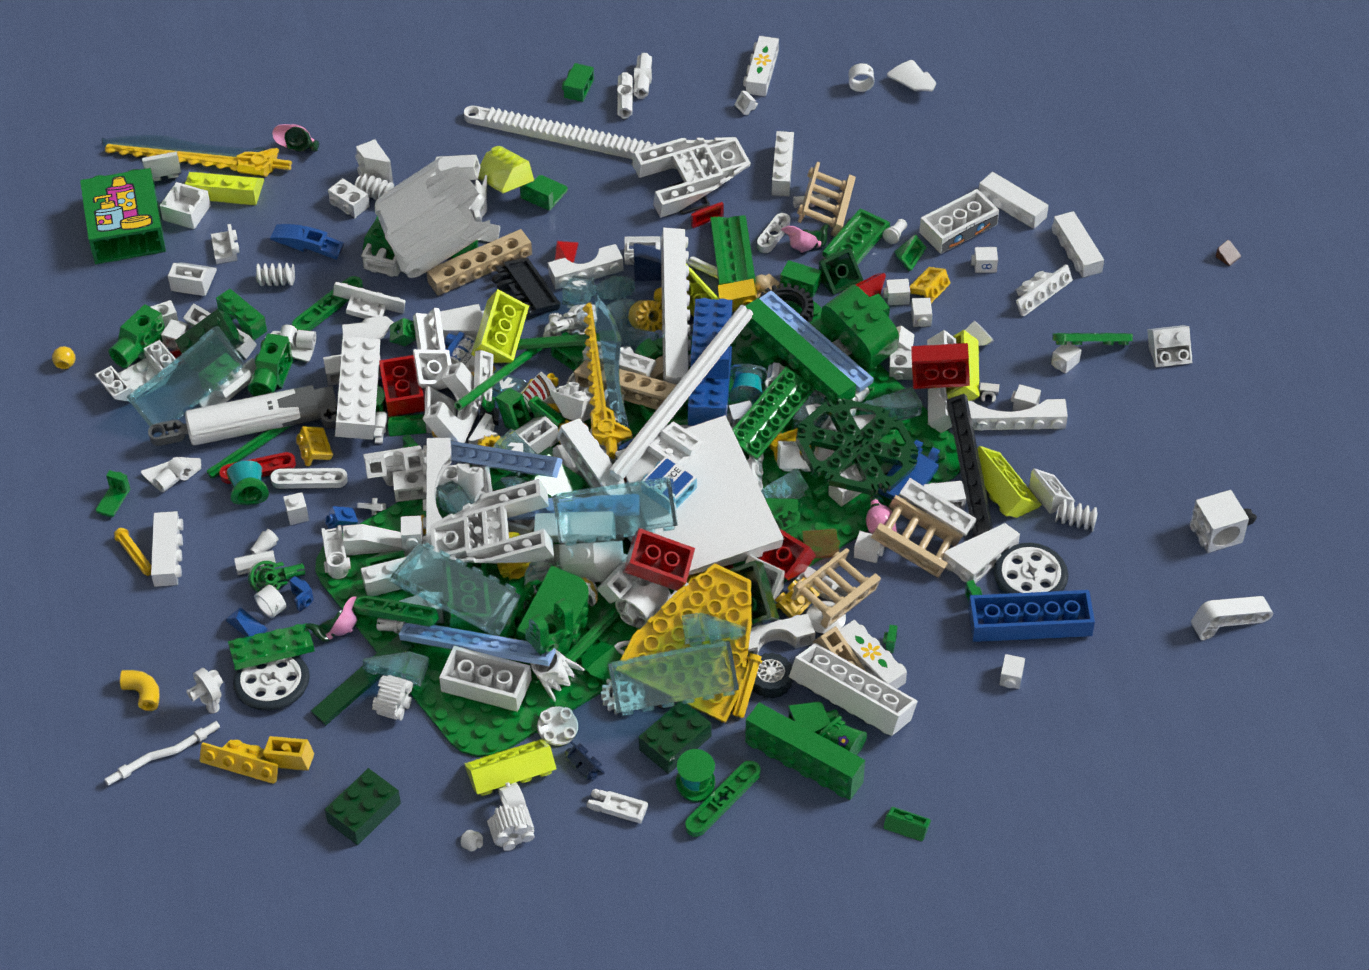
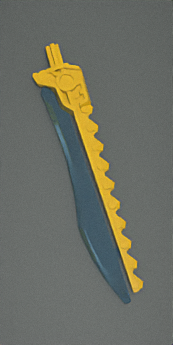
(244, 160)
(603, 421)

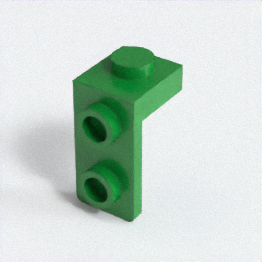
(117, 492)

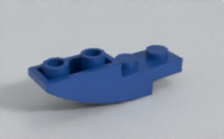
(308, 238)

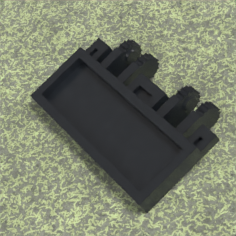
(526, 285)

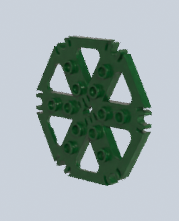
(865, 456)

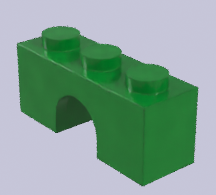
(249, 318)

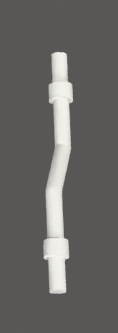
(125, 770)

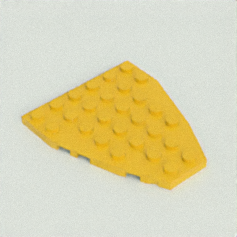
(714, 593)

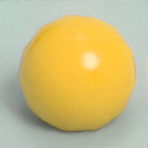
(63, 357)

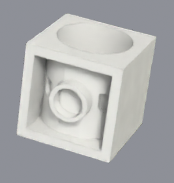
(1219, 521)

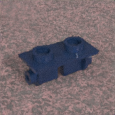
(590, 765)

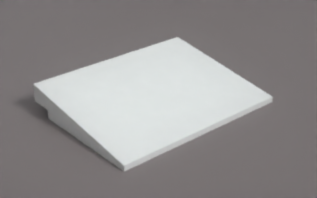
(727, 511)

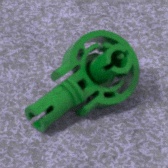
(271, 575)

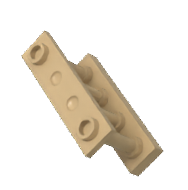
(842, 198)
(910, 550)
(842, 604)

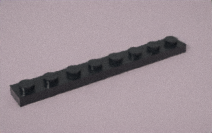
(969, 464)

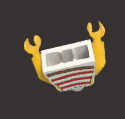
(541, 387)

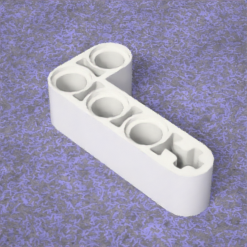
(1229, 613)

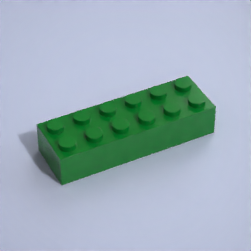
(804, 751)

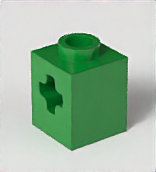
(406, 332)

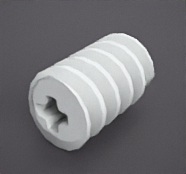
(373, 186)
(275, 275)
(1076, 515)

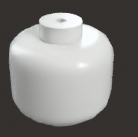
(471, 840)

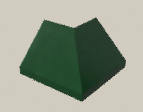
(839, 271)

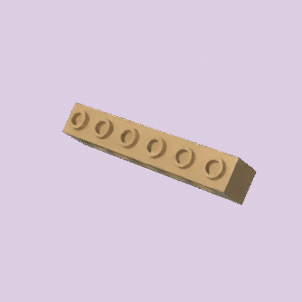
(478, 262)
(634, 387)

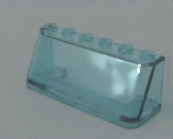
(187, 379)
(615, 510)
(456, 588)
(673, 677)

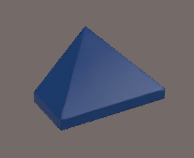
(245, 623)

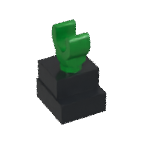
(490, 408)

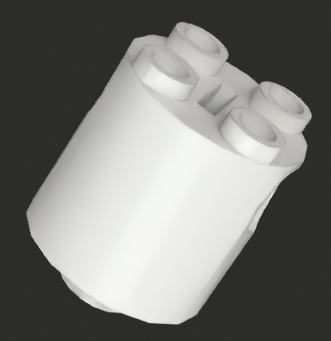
(641, 602)

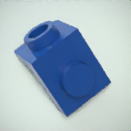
(340, 516)
(302, 591)

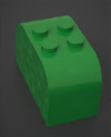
(861, 326)
(555, 586)

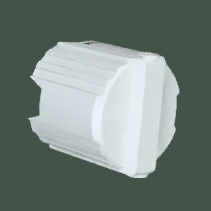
(429, 218)

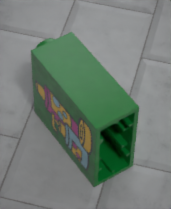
(122, 216)

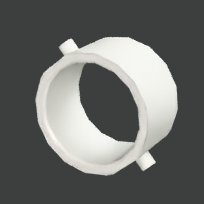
(861, 69)
(270, 601)
(511, 795)

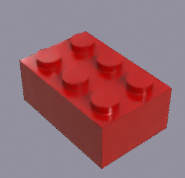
(940, 366)
(401, 386)
(659, 559)

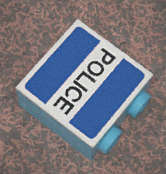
(684, 480)

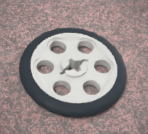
(1024, 551)
(271, 701)

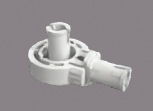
(573, 320)
(207, 689)

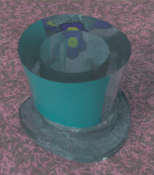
(747, 382)

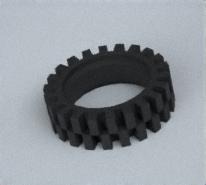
(795, 295)

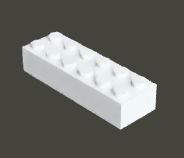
(357, 388)
(853, 689)

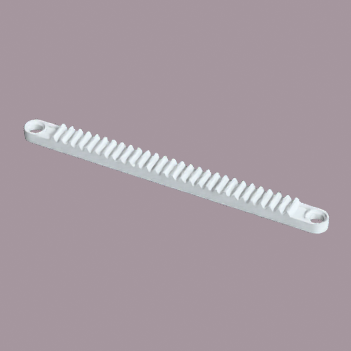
(555, 132)

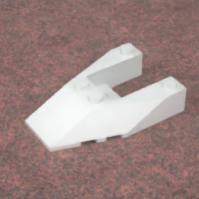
(701, 164)
(481, 528)

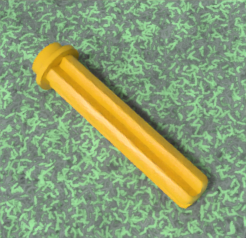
(122, 535)
(749, 679)

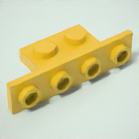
(240, 759)

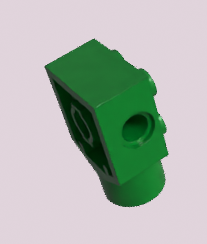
(136, 334)
(271, 365)

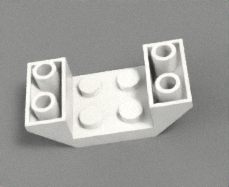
(128, 380)

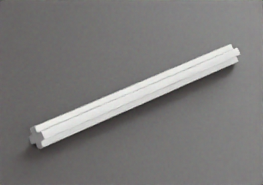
(680, 393)

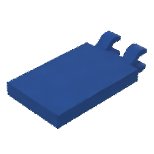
(923, 472)

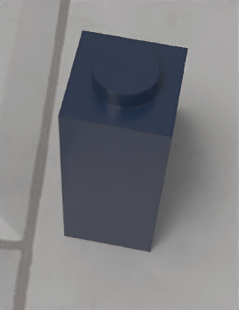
(647, 263)

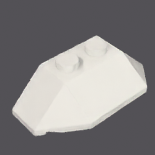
(591, 559)

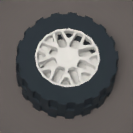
(773, 676)

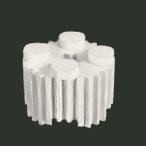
(392, 697)
(511, 826)

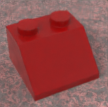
(791, 557)

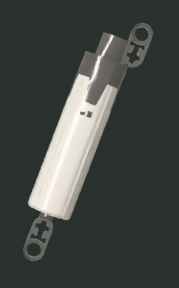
(250, 416)

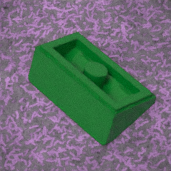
(406, 425)
(906, 824)

